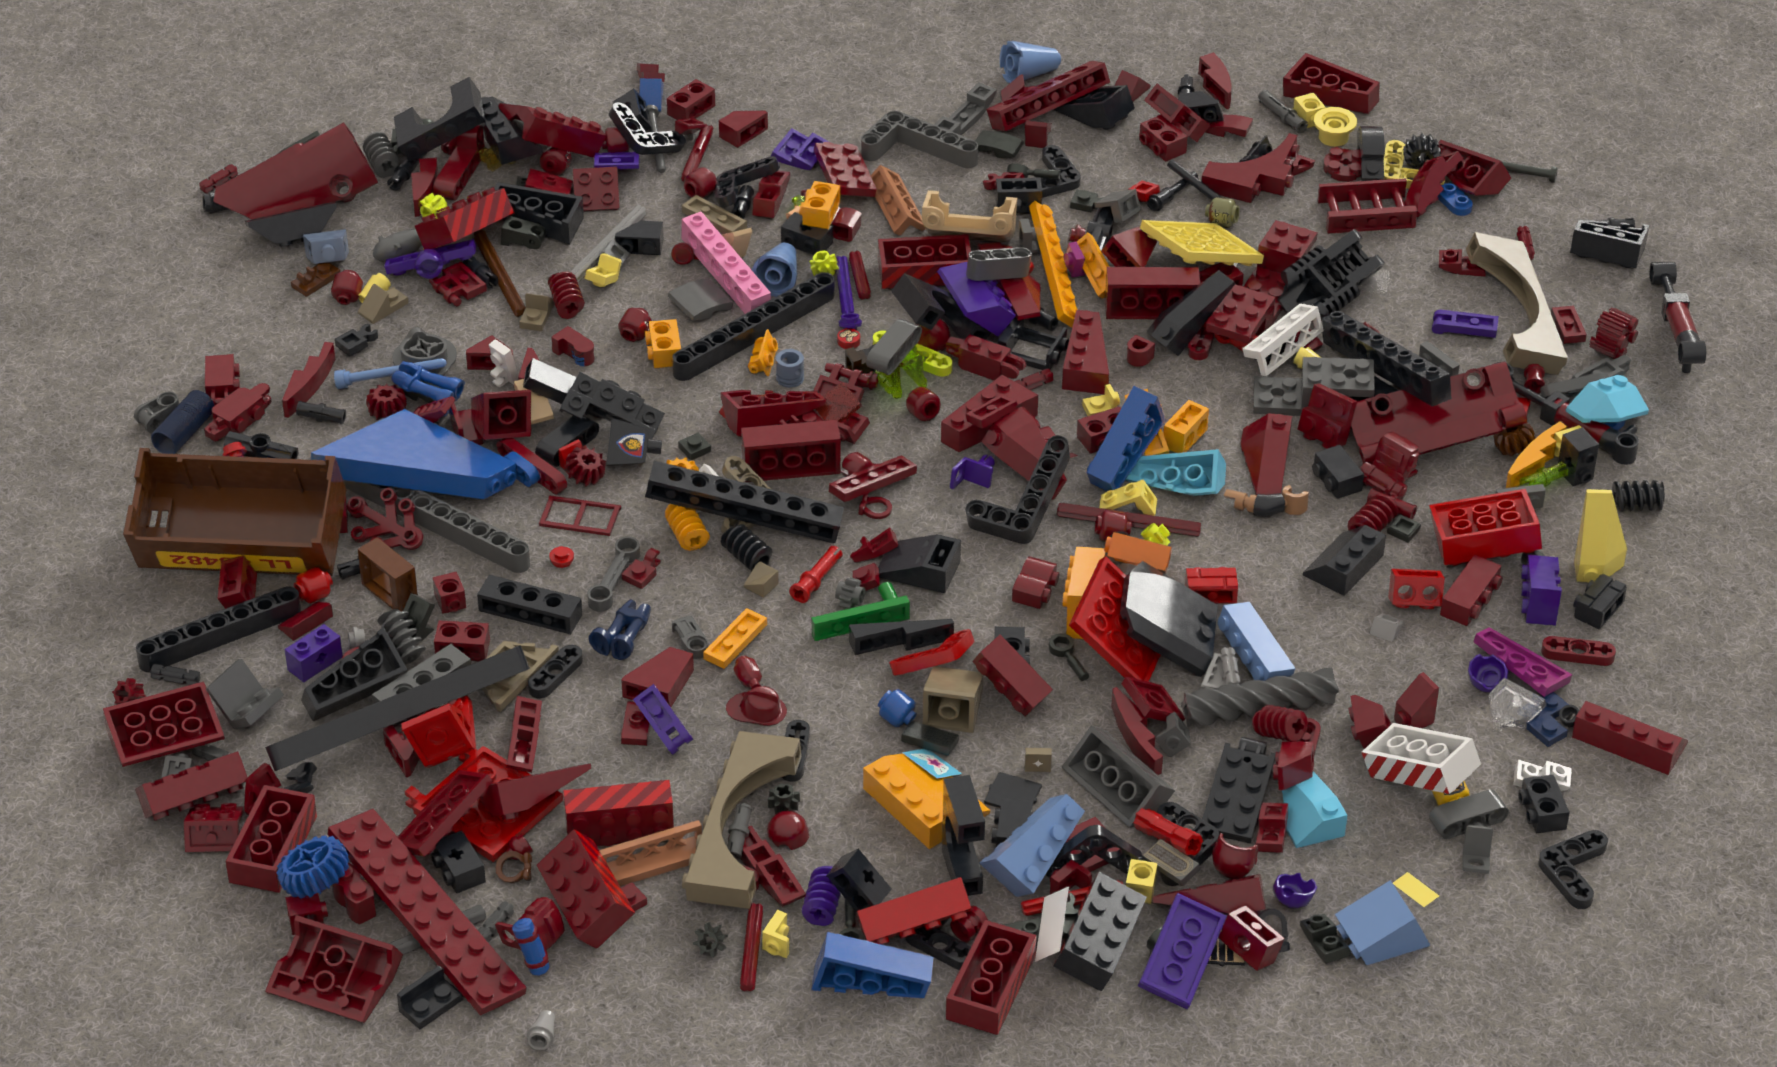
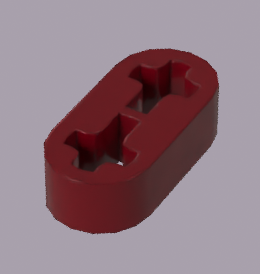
(1205, 343)

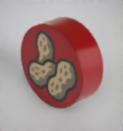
(848, 338)

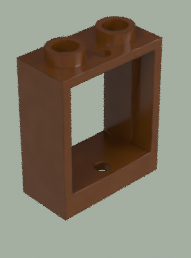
(386, 574)

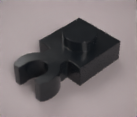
(354, 341)

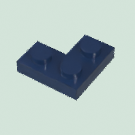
(1544, 725)

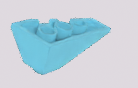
(1183, 472)

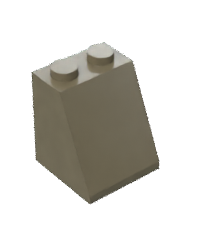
(952, 699)

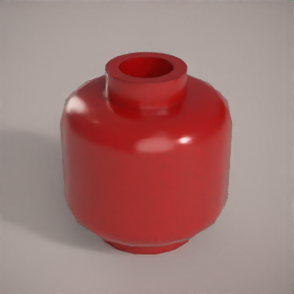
(313, 585)

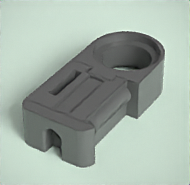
(690, 635)

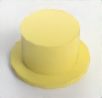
(1334, 125)

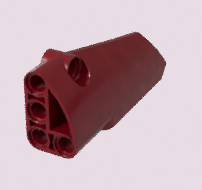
(300, 177)

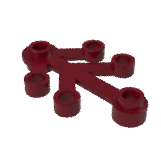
(387, 524)

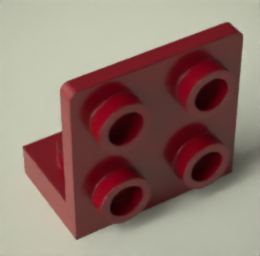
(597, 188)
(212, 827)

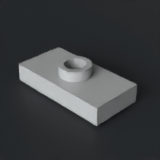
(1215, 676)

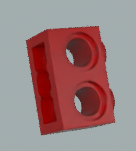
(1418, 581)

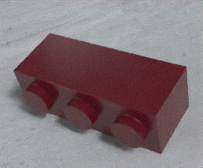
(1471, 590)
(1012, 675)

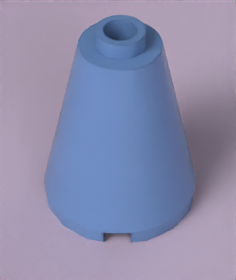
(1027, 59)
(777, 268)

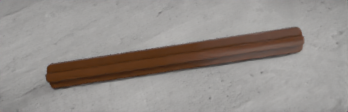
(498, 269)

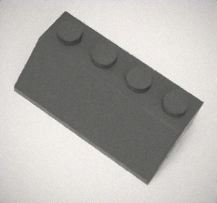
(1116, 775)

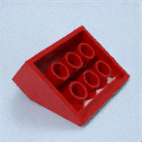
(1486, 527)

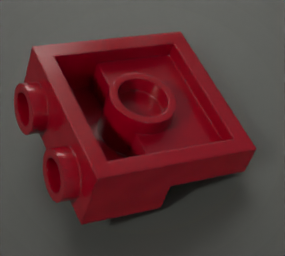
(1327, 416)

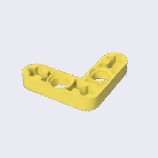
(1397, 169)

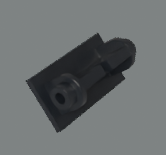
(1258, 149)

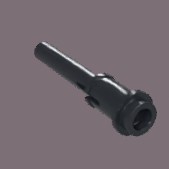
(1158, 200)

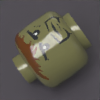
(1222, 212)

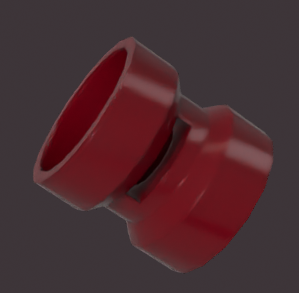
(967, 927)

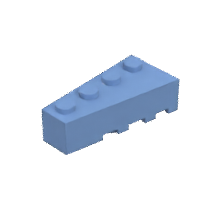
(1032, 848)

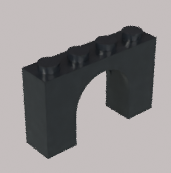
(464, 114)
(929, 304)
(962, 826)

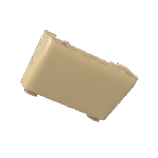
(995, 228)

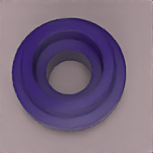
(850, 320)

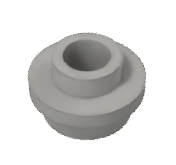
(356, 637)

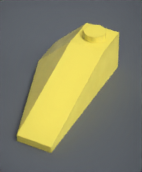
(1600, 538)

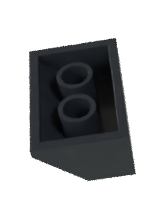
(1347, 559)

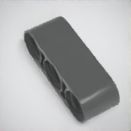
(998, 264)
(893, 346)
(1453, 817)

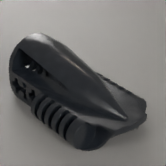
(1328, 275)

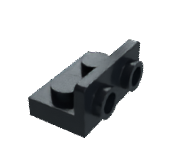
(428, 998)

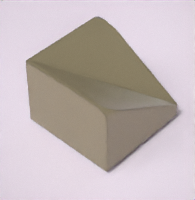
(762, 579)

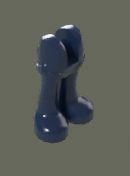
(621, 644)

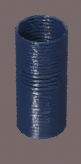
(182, 422)

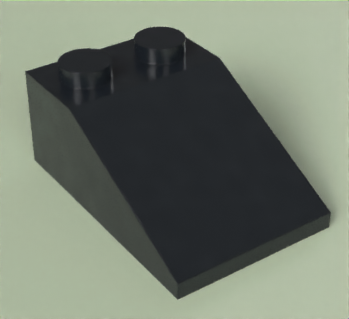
(1100, 107)

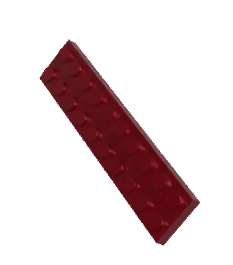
(427, 912)

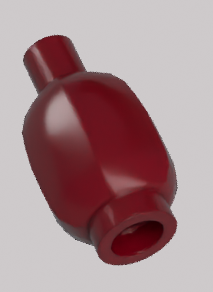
(747, 671)

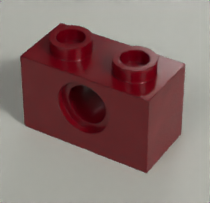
(1251, 938)

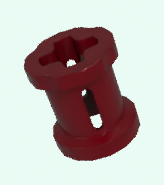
(1534, 377)

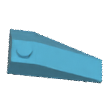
(1313, 813)

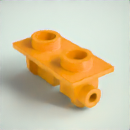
(763, 354)

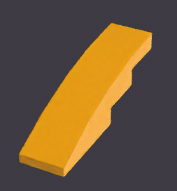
(1534, 455)

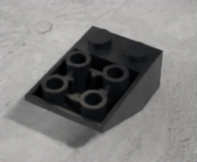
(923, 562)

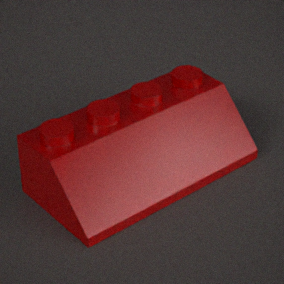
(914, 911)

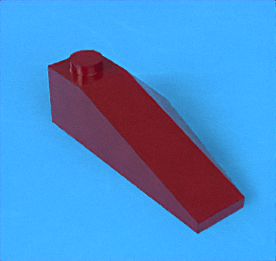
(1023, 295)
(1018, 443)
(1223, 897)

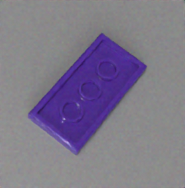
(1182, 951)

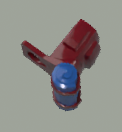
(534, 933)

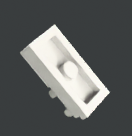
(505, 366)

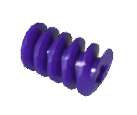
(820, 898)

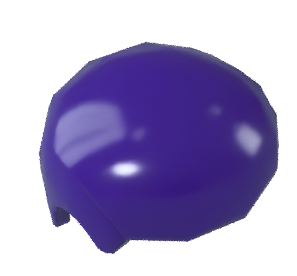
(1486, 672)
(1293, 890)

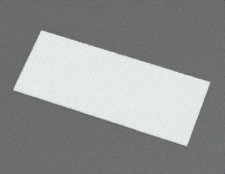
(1052, 924)

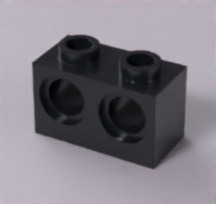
(1544, 804)

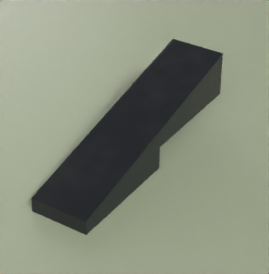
(911, 634)

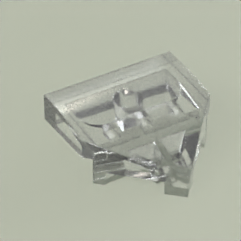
(1513, 705)

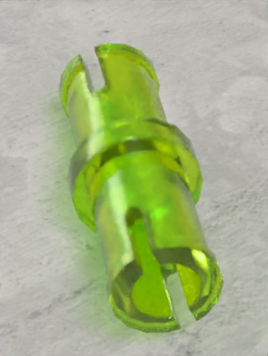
(1545, 475)

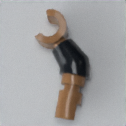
(1270, 504)

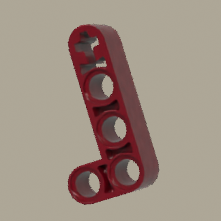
(460, 164)

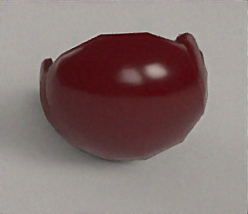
(788, 829)

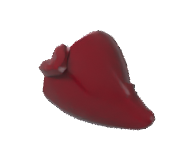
(935, 338)

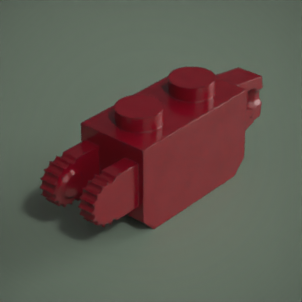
(985, 357)
(238, 411)

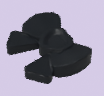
(303, 776)

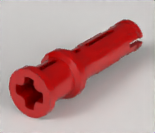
(811, 580)

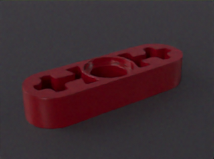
(1597, 647)

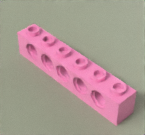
(724, 263)

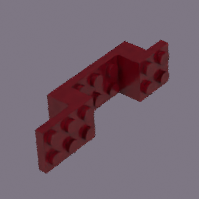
(1254, 307)

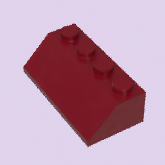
(1628, 737)

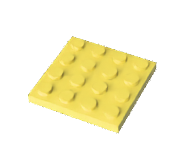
(1201, 242)

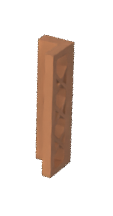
(895, 201)
(653, 859)

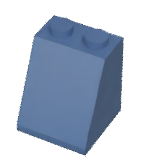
(1380, 926)

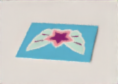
(932, 763)

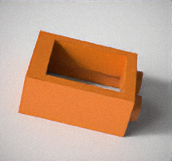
(1135, 550)

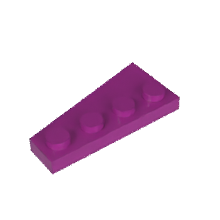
(1527, 665)

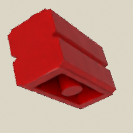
(1214, 584)

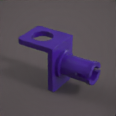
(973, 471)

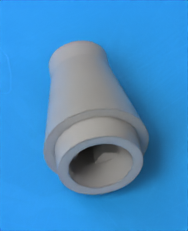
(541, 1033)

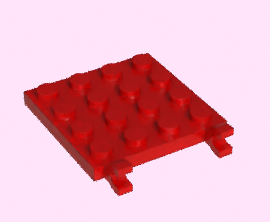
(487, 833)

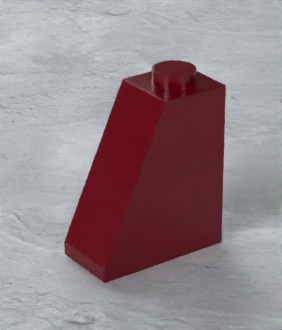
(1129, 248)
(667, 671)

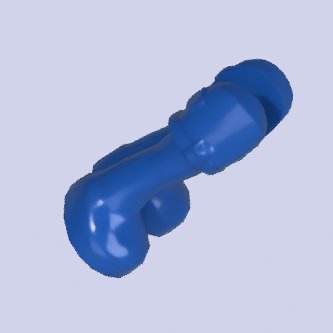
(410, 378)

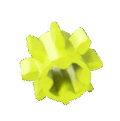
(432, 204)
(823, 262)
(1156, 534)

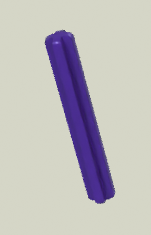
(844, 285)

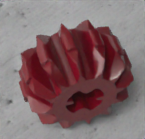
(385, 401)
(585, 465)

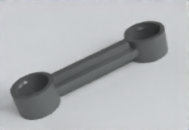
(613, 574)

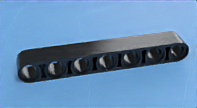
(218, 628)

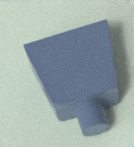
(326, 246)

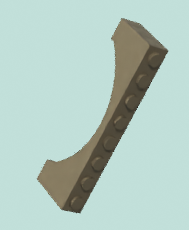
(1512, 266)
(713, 870)

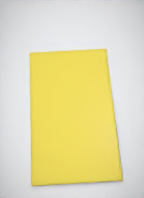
(1415, 889)

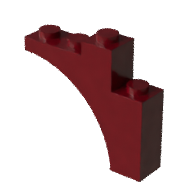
(1248, 178)

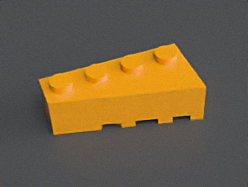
(1078, 576)

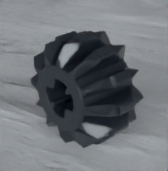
(1420, 150)

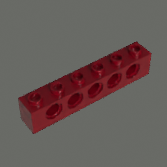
(1048, 95)

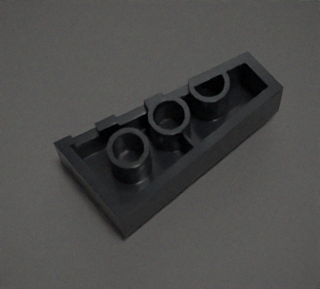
(555, 211)

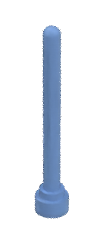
(345, 378)

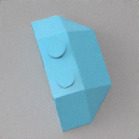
(1608, 401)

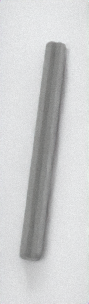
(592, 257)

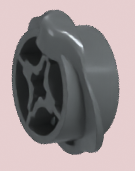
(422, 346)

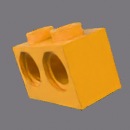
(820, 205)
(664, 342)
(1186, 427)

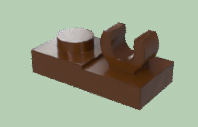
(314, 278)

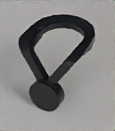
(1271, 911)

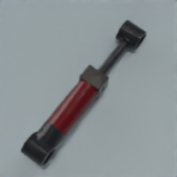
(1676, 311)
(1620, 445)

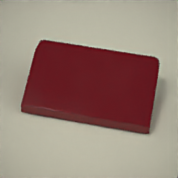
(306, 620)

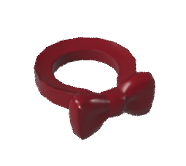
(869, 500)

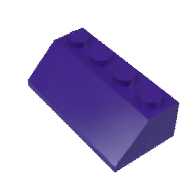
(978, 299)

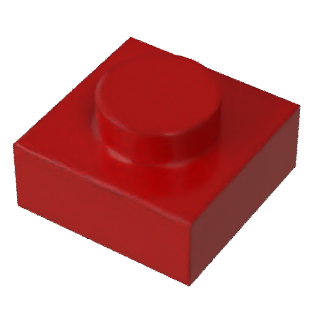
(1145, 189)

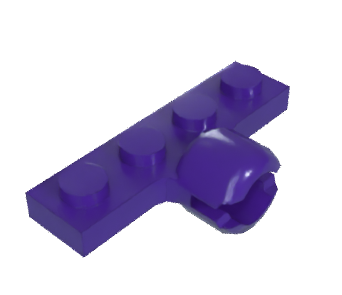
(430, 261)

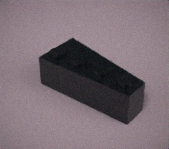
(355, 677)

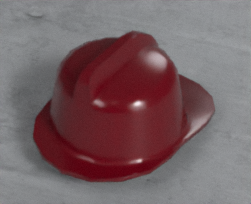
(757, 706)

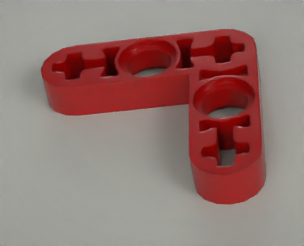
(948, 651)

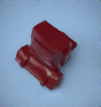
(1392, 465)

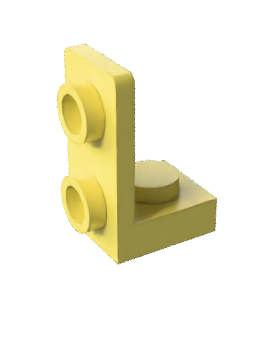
(1132, 492)

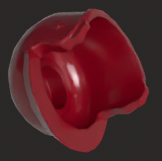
(1233, 860)

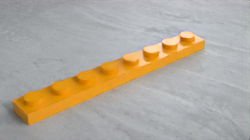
(1054, 263)

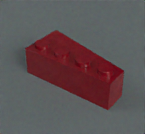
(1331, 84)
(961, 434)
(191, 785)

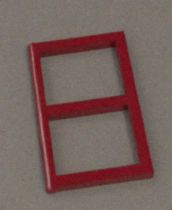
(575, 527)

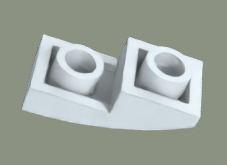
(1526, 770)

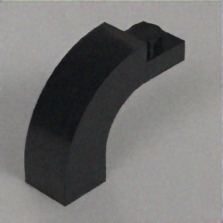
(1372, 147)

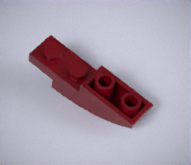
(1428, 180)

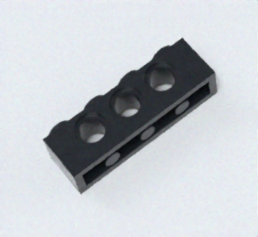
(529, 604)

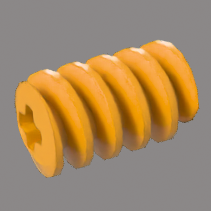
(687, 527)

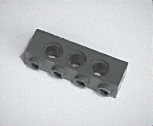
(436, 666)

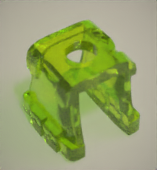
(912, 365)

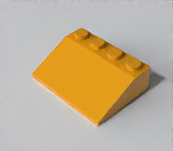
(909, 795)

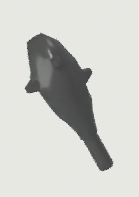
(397, 244)

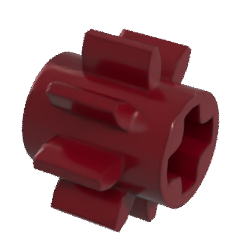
(128, 691)

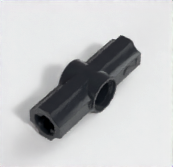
(1101, 226)
(262, 446)

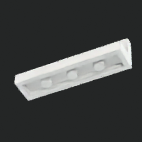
(1284, 332)

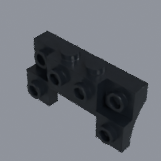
(610, 402)

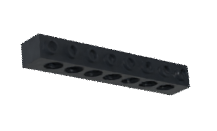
(1390, 359)
(744, 502)

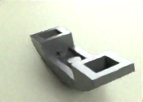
(971, 111)

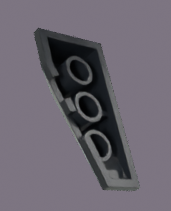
(1185, 317)

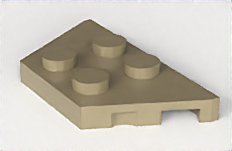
(506, 690)

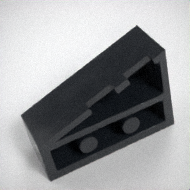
(1609, 243)

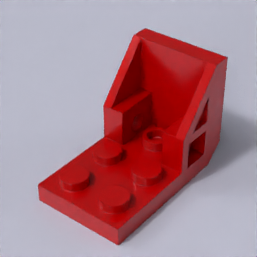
(442, 732)

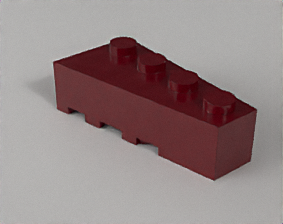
(1086, 358)

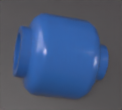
(897, 708)

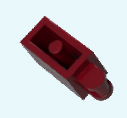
(221, 376)

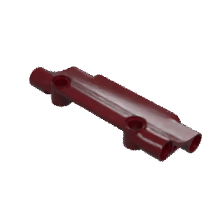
(1466, 417)

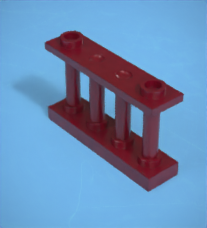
(1367, 219)

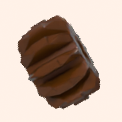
(1514, 439)

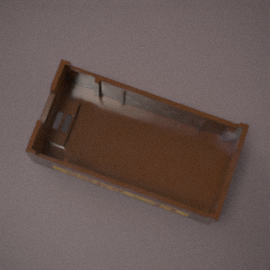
(225, 507)

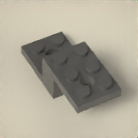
(1315, 370)

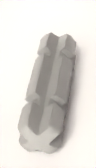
(1230, 666)

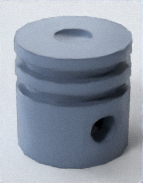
(789, 368)

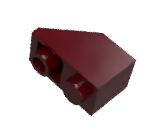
(1368, 718)
(1293, 764)

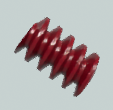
(566, 294)
(1375, 513)
(1280, 723)

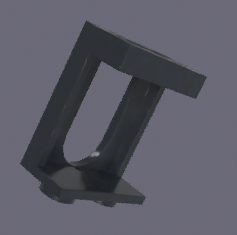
(1017, 331)

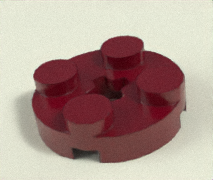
(1337, 158)

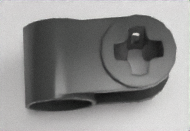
(158, 410)

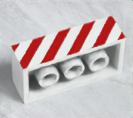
(1421, 758)

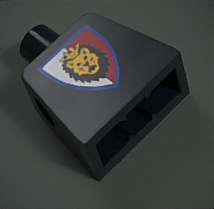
(630, 443)

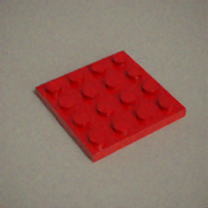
(1102, 627)

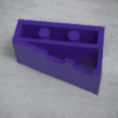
(1541, 590)

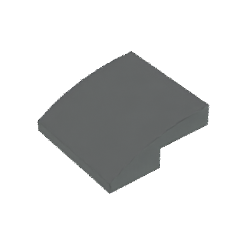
(700, 299)

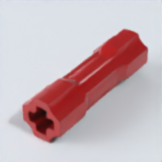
(1173, 834)

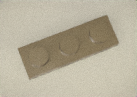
(720, 218)

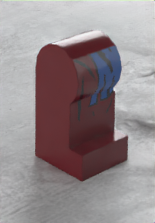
(574, 345)

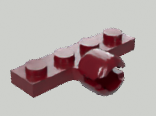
(863, 476)

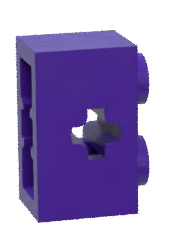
(313, 653)

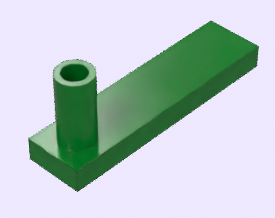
(889, 610)

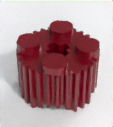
(1614, 333)

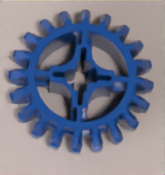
(313, 866)

